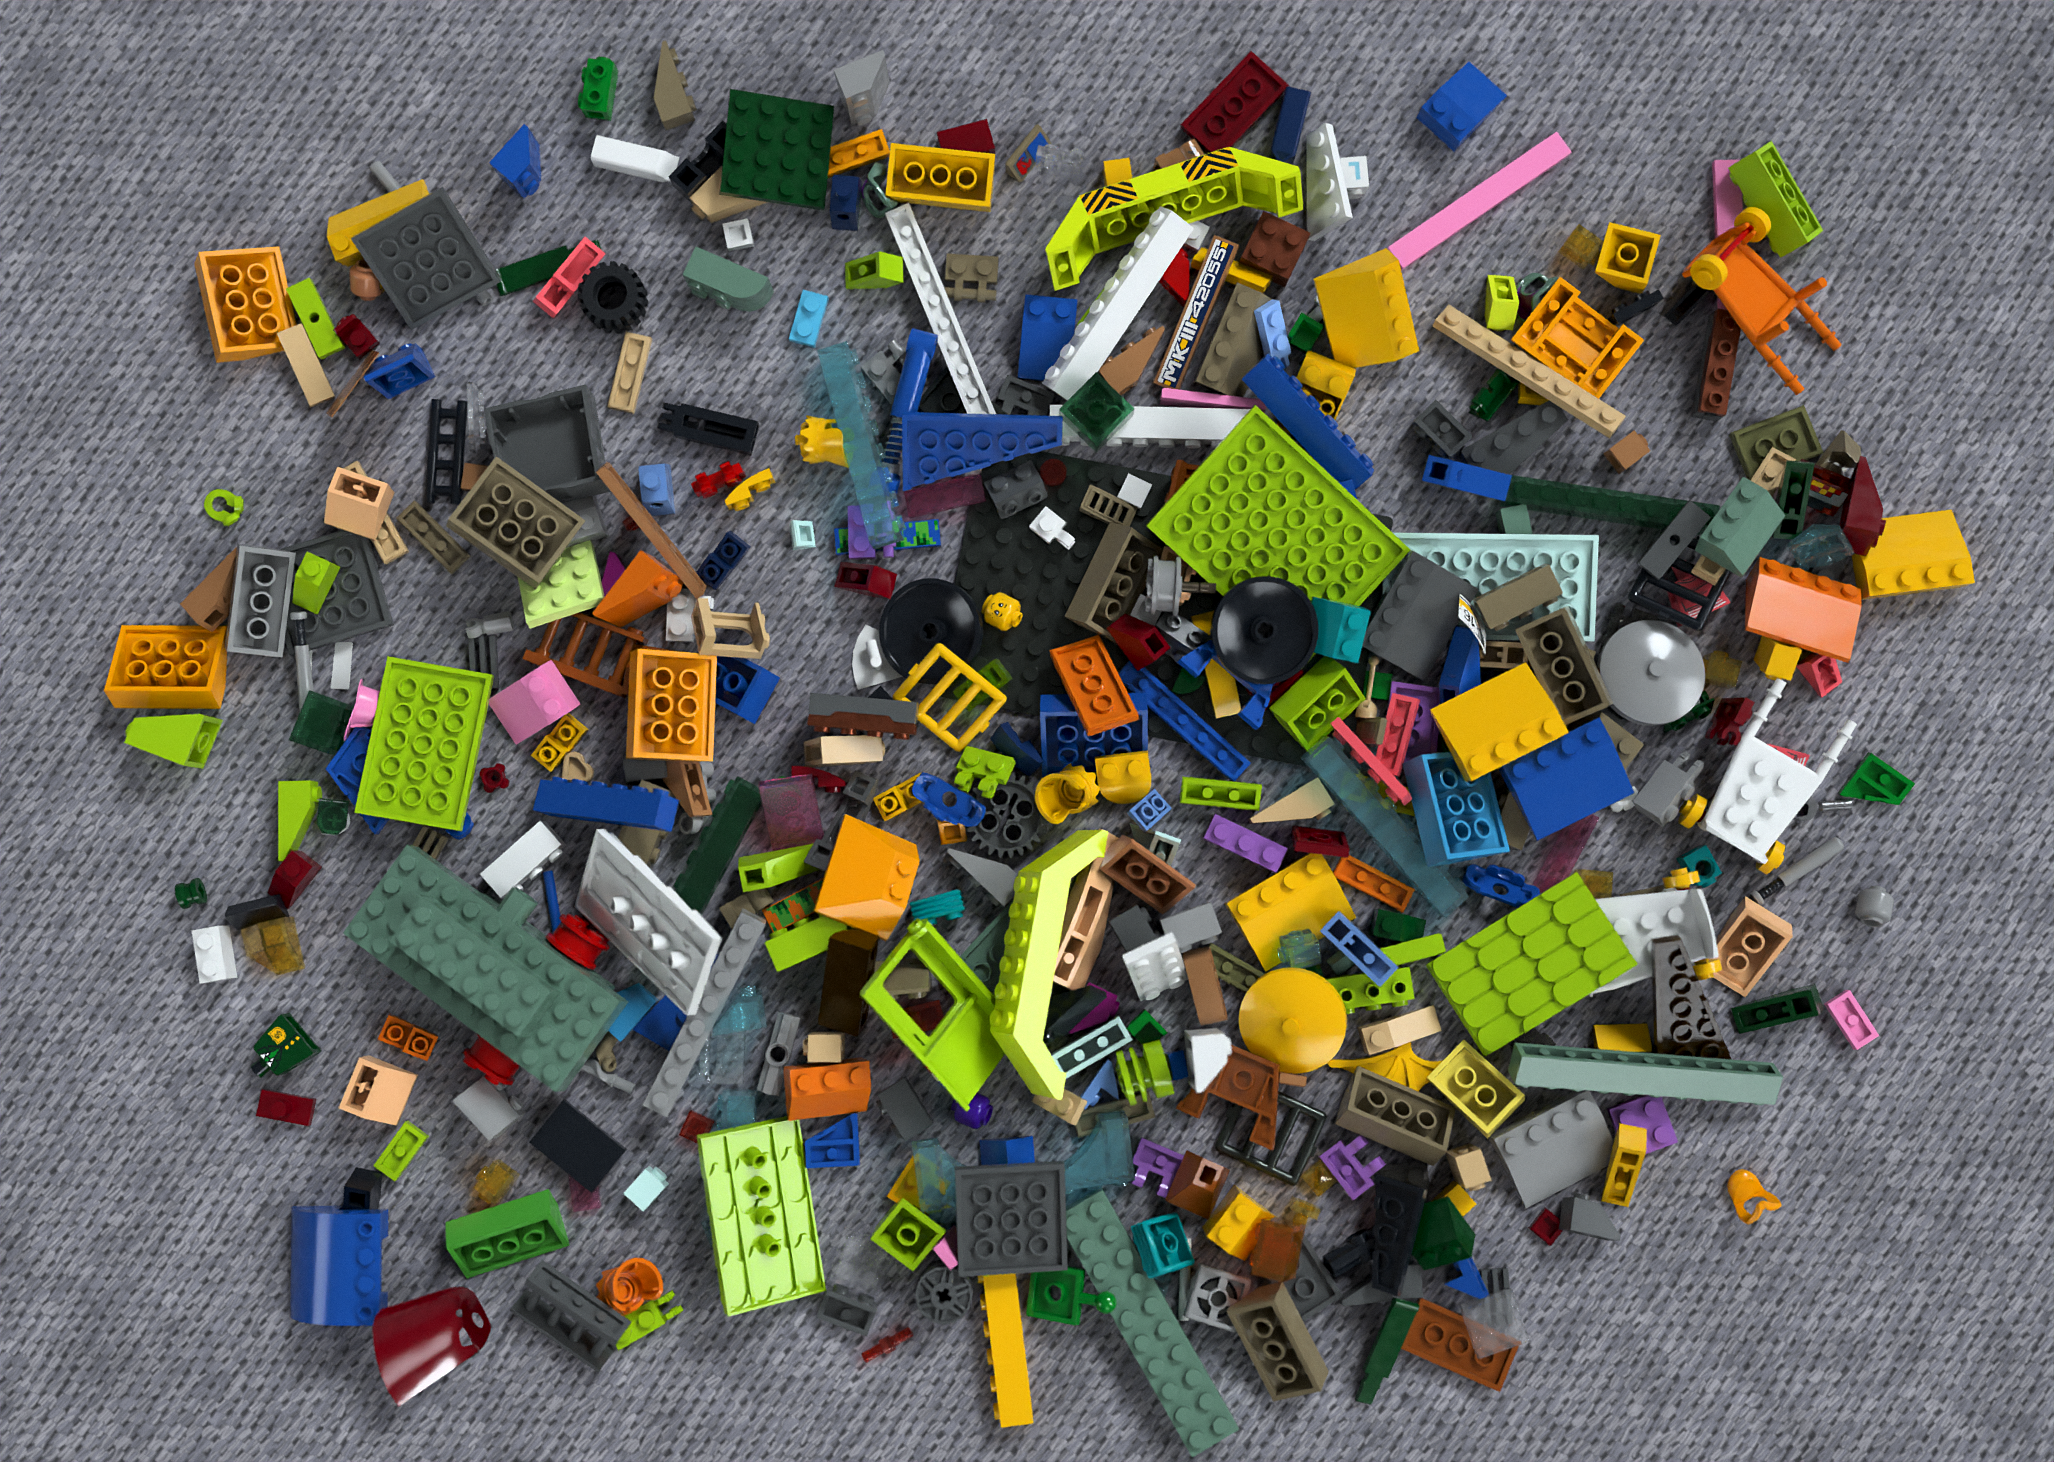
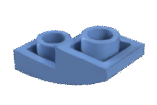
(1149, 810)

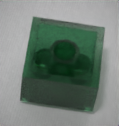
(1096, 412)

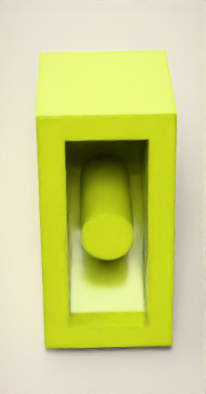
(1501, 303)

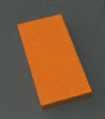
(1094, 685)

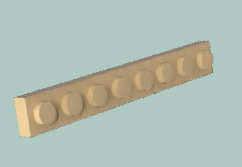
(1529, 371)

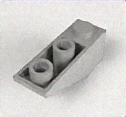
(992, 875)

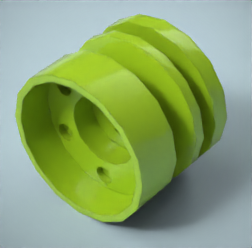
(1144, 1072)

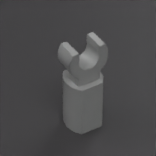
(490, 624)

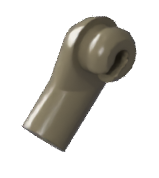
(605, 1053)

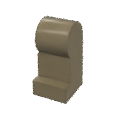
(752, 901)

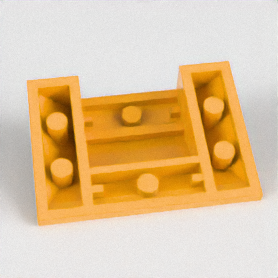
(1576, 339)
(868, 878)

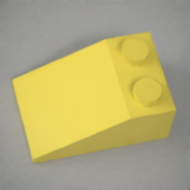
(1476, 1088)

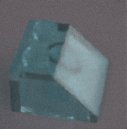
(742, 1012)

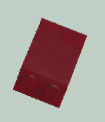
(1862, 510)

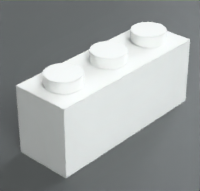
(524, 859)

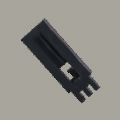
(720, 431)

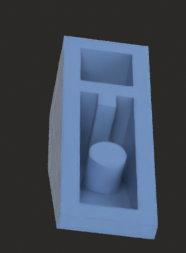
(1359, 948)

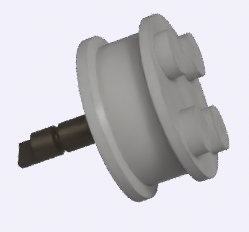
(1166, 585)

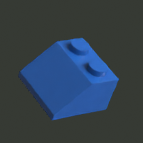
(519, 163)

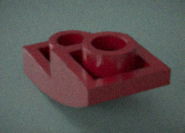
(825, 779)

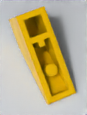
(1624, 1164)

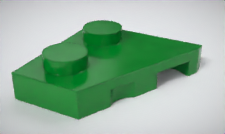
(1876, 782)

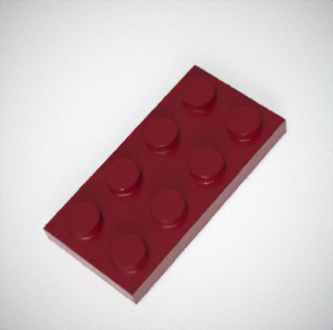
(1234, 105)

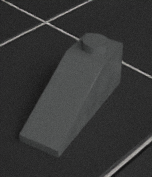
(1364, 1293)

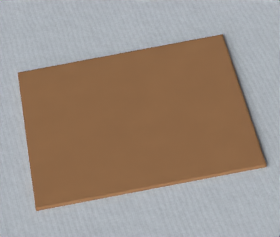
(352, 383)

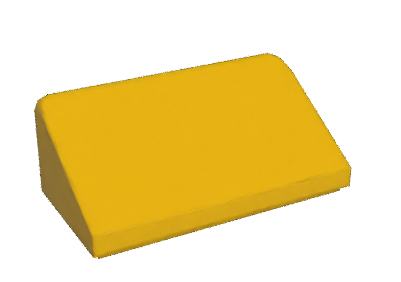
(1622, 1037)

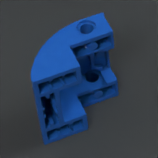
(337, 1265)

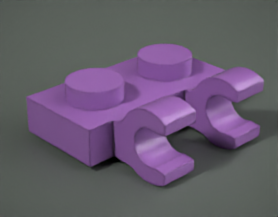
(1159, 1160)
(1348, 1169)

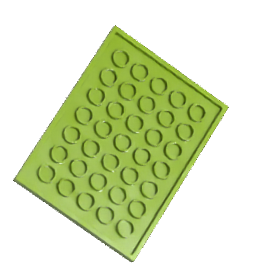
(1275, 513)

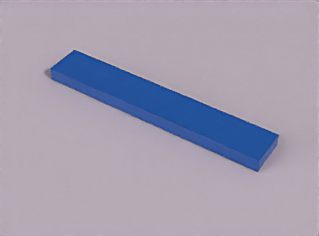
(1185, 722)

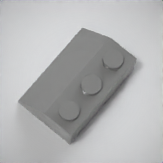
(863, 87)

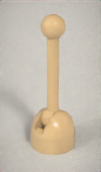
(1367, 708)

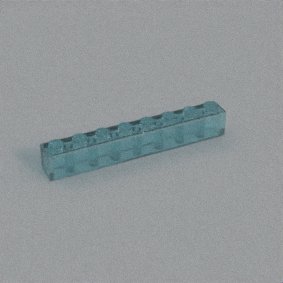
(860, 445)
(1384, 825)

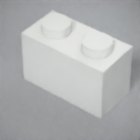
(214, 954)

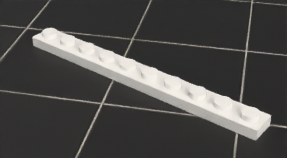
(939, 311)

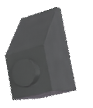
(1586, 1218)

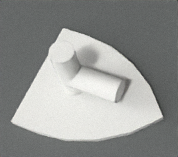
(869, 662)

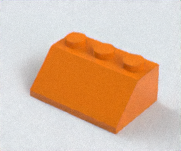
(827, 1088)

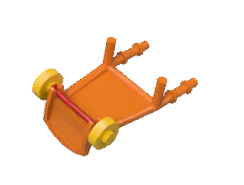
(1754, 291)

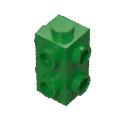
(599, 88)

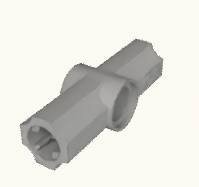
(782, 1036)

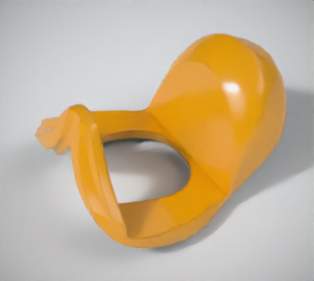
(1744, 1186)

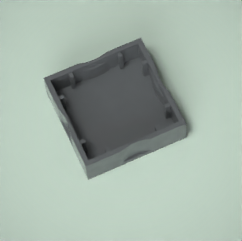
(551, 441)

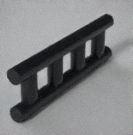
(434, 440)

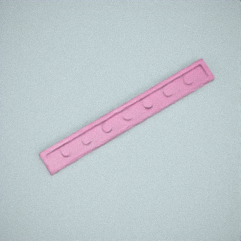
(1479, 200)

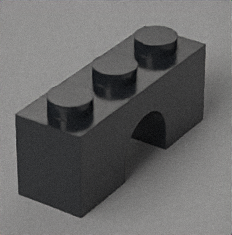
(693, 174)

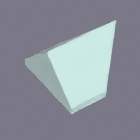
(1158, 843)

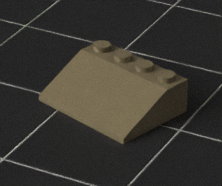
(515, 522)

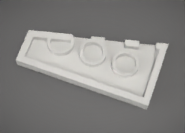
(1326, 188)

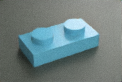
(808, 318)

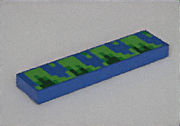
(917, 535)

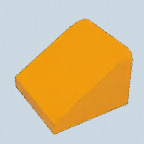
(951, 833)

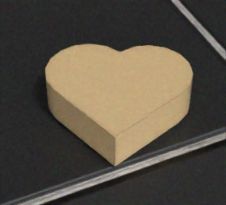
(576, 768)

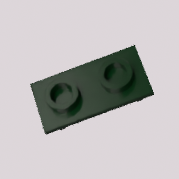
(1490, 399)
(1699, 711)

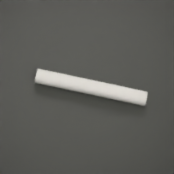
(1184, 1285)

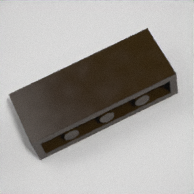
(847, 970)

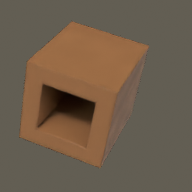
(1627, 451)

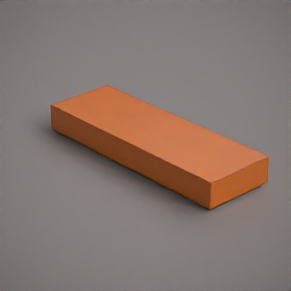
(1373, 882)

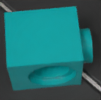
(1702, 854)

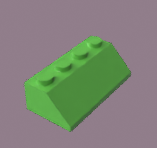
(506, 1234)

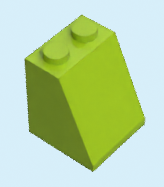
(175, 737)

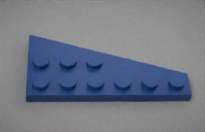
(960, 442)

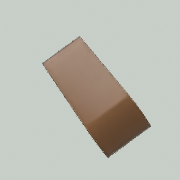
(1205, 985)

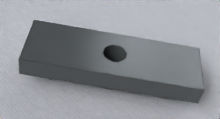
(1684, 528)

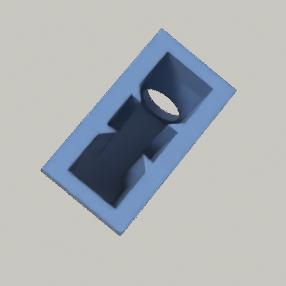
(657, 488)

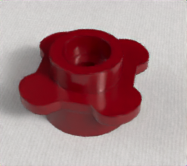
(498, 771)

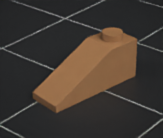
(688, 787)

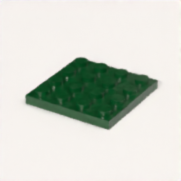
(776, 149)

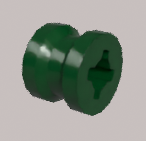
(190, 893)

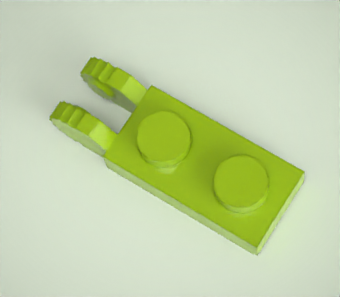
(646, 1319)

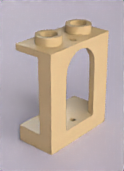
(704, 627)

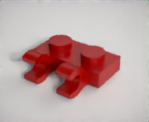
(728, 475)

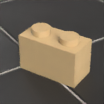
(824, 1047)
(1468, 1166)

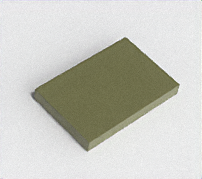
(1786, 432)

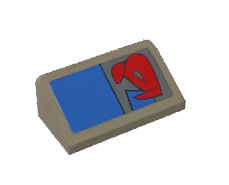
(1024, 157)

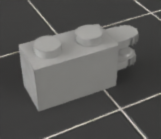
(1668, 789)

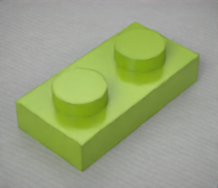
(401, 1150)

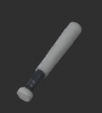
(302, 657)
(1801, 868)

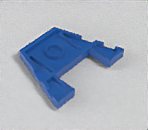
(1254, 708)
(347, 770)

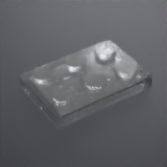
(476, 421)

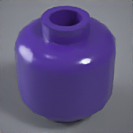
(977, 1115)

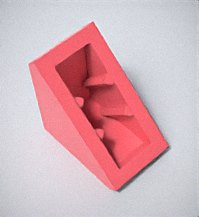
(1820, 672)

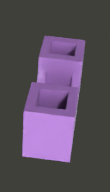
(1244, 843)

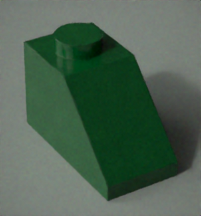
(1396, 926)

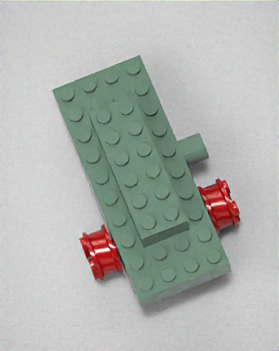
(491, 969)

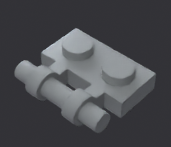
(882, 370)

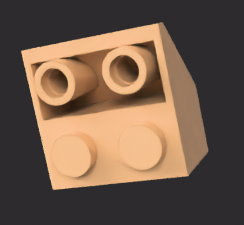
(357, 503)
(378, 1090)

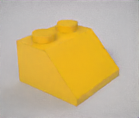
(1627, 257)

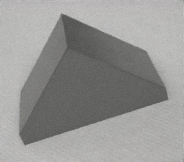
(643, 770)

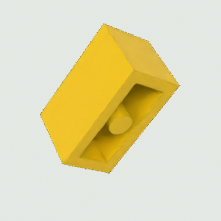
(1777, 658)

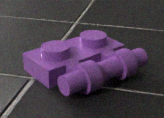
(858, 540)

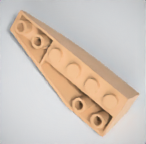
(1084, 924)

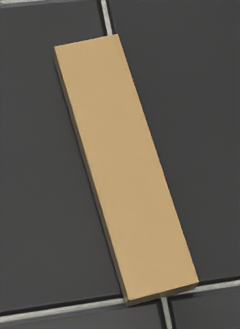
(388, 541)

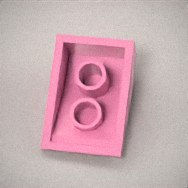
(533, 702)

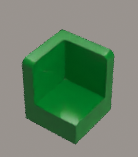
(1304, 333)
(1145, 1028)

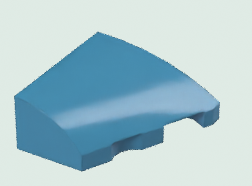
(638, 1006)

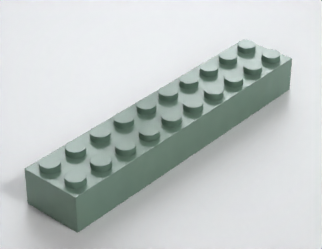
(1148, 1323)

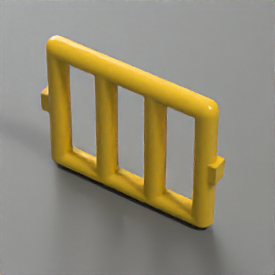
(958, 667)

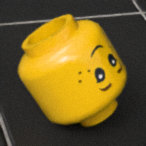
(1002, 611)

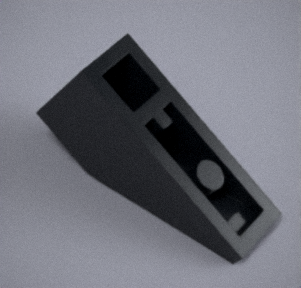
(1069, 1009)
(362, 1190)

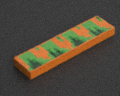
(793, 907)

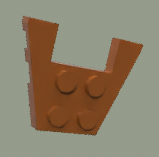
(1246, 1082)

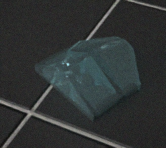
(1820, 546)

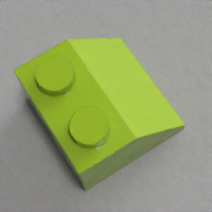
(907, 1233)

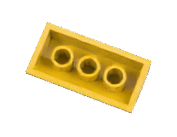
(940, 177)
(354, 220)

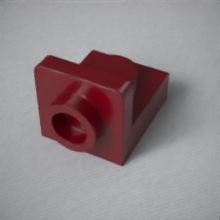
(356, 335)

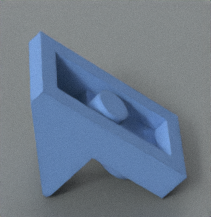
(1102, 1079)

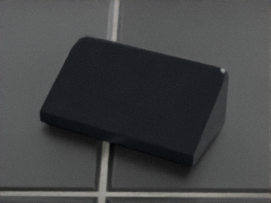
(256, 911)

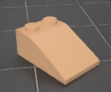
(1749, 945)

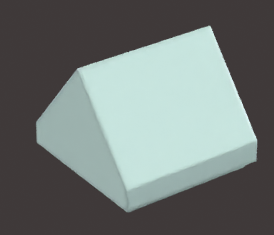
(802, 534)

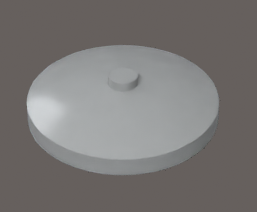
(1651, 672)

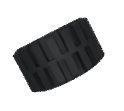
(598, 282)

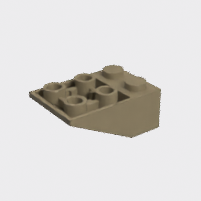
(908, 978)

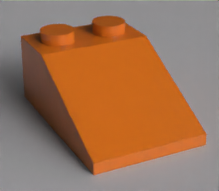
(639, 590)

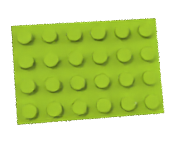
(424, 744)

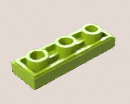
(308, 306)

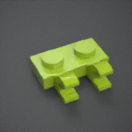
(986, 765)

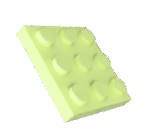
(566, 589)

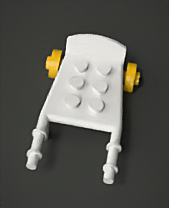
(1760, 791)
(1661, 915)

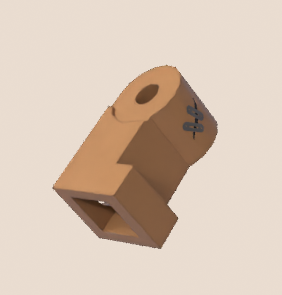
(1184, 152)

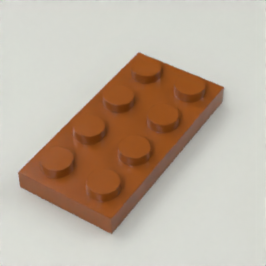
(1444, 1340)

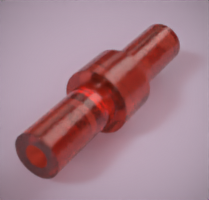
(887, 1344)

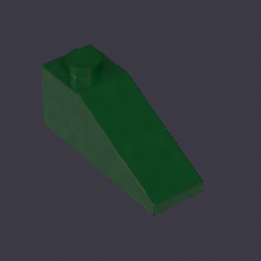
(1793, 498)
(1778, 1009)

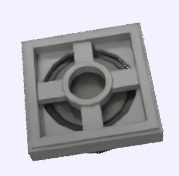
(1213, 1294)

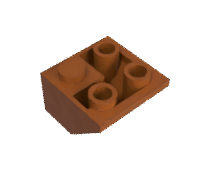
(1197, 1185)

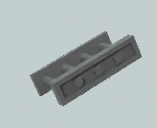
(579, 1305)

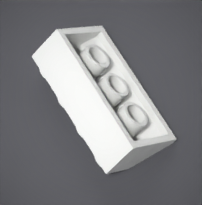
(1205, 1055)

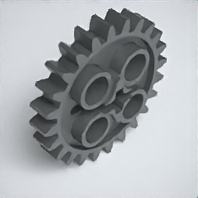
(1029, 825)

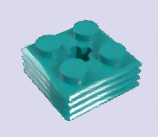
(938, 906)
(1162, 1245)

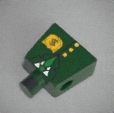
(283, 1047)

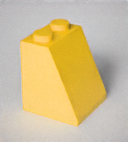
(1235, 1222)

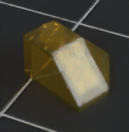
(274, 945)

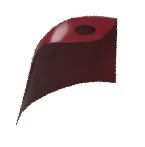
(421, 1339)

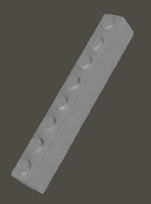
(698, 1027)

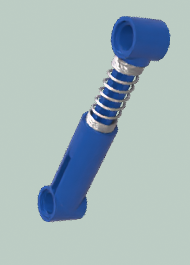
(919, 353)

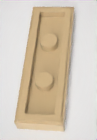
(306, 365)
(629, 372)

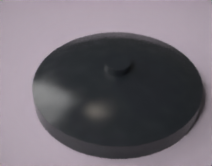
(925, 615)
(1264, 630)

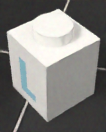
(1355, 176)

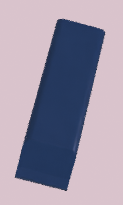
(1289, 125)

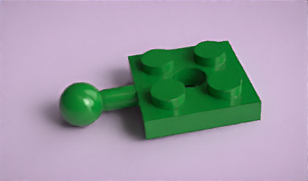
(1068, 1307)

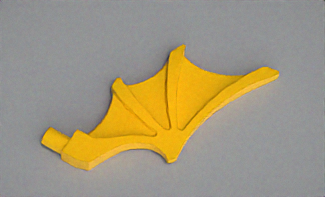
(1397, 1065)

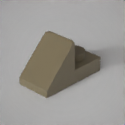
(1841, 454)

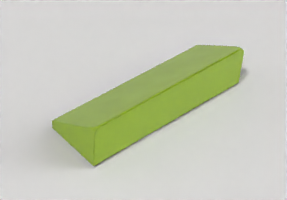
(1220, 793)
(1415, 949)

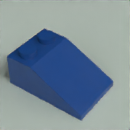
(1460, 106)
(1045, 330)
(399, 371)
(743, 686)

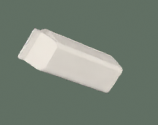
(633, 159)

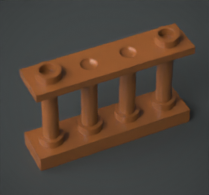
(589, 674)

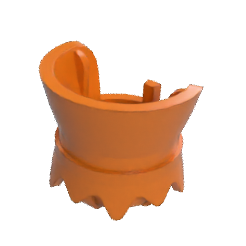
(629, 1285)

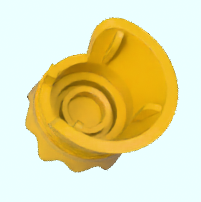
(821, 442)
(1066, 793)

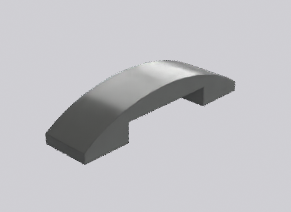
(858, 800)

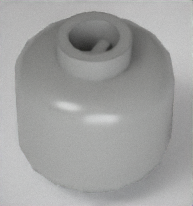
(1874, 906)

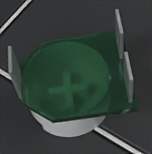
(333, 816)

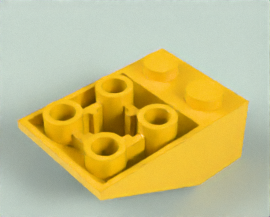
(1325, 381)

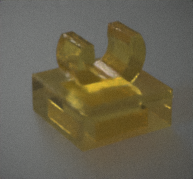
(1303, 1210)

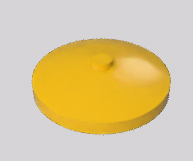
(1293, 1019)

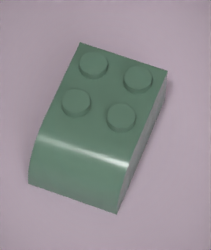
(726, 282)

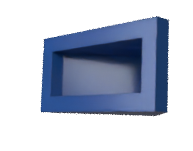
(1007, 1150)

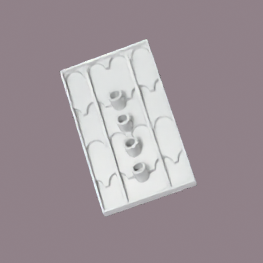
(647, 921)

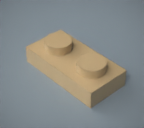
(1068, 1108)

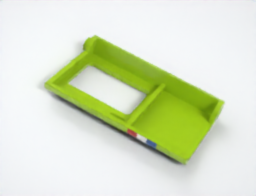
(961, 1047)

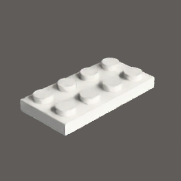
(1156, 967)

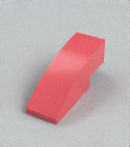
(568, 276)

